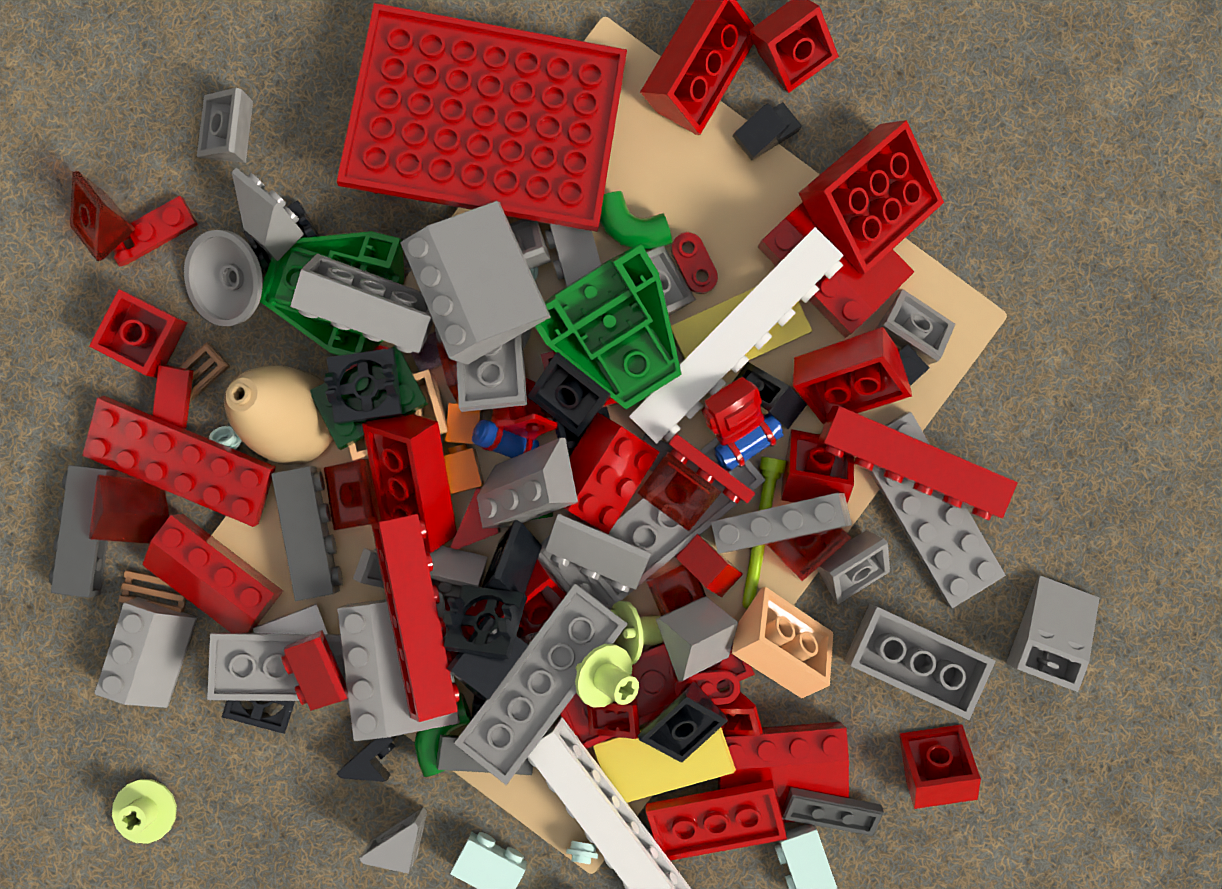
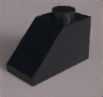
(776, 396)

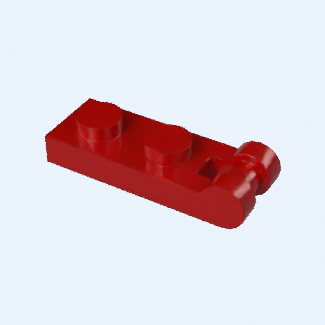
(155, 230)

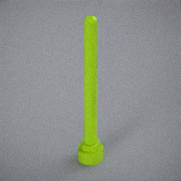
(771, 471)

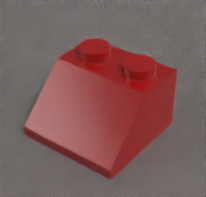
(794, 42)
(814, 472)
(315, 671)
(939, 766)

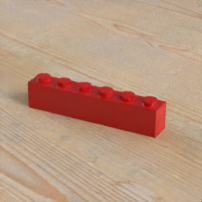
(917, 462)
(415, 617)

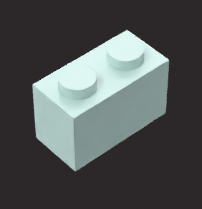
(805, 859)
(488, 865)

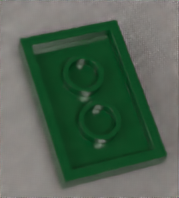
(350, 433)

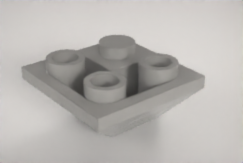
(265, 215)

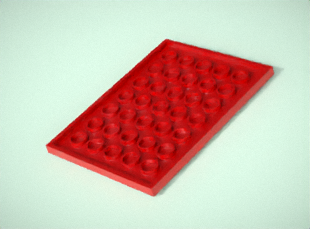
(483, 117)

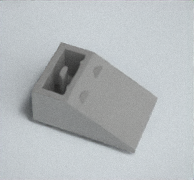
(1056, 634)

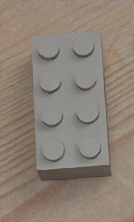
(363, 303)
(919, 661)

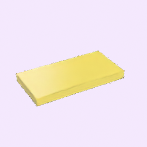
(695, 329)
(644, 771)

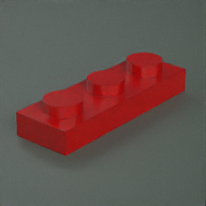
(710, 470)

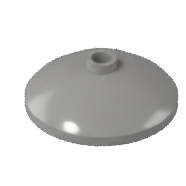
(223, 277)

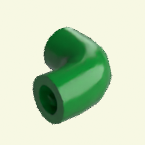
(632, 230)
(427, 741)

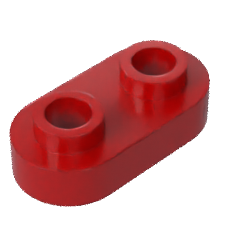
(691, 263)
(708, 683)

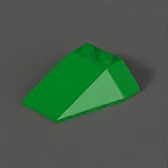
(363, 250)
(616, 327)

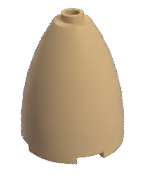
(276, 414)

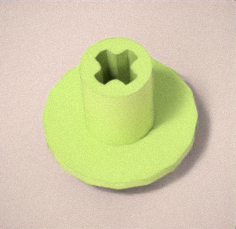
(638, 632)
(606, 677)
(144, 811)

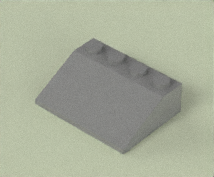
(475, 281)
(375, 676)

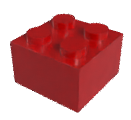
(138, 333)

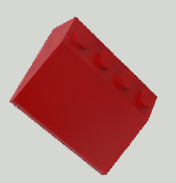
(873, 195)
(847, 296)
(792, 756)

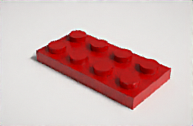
(717, 820)

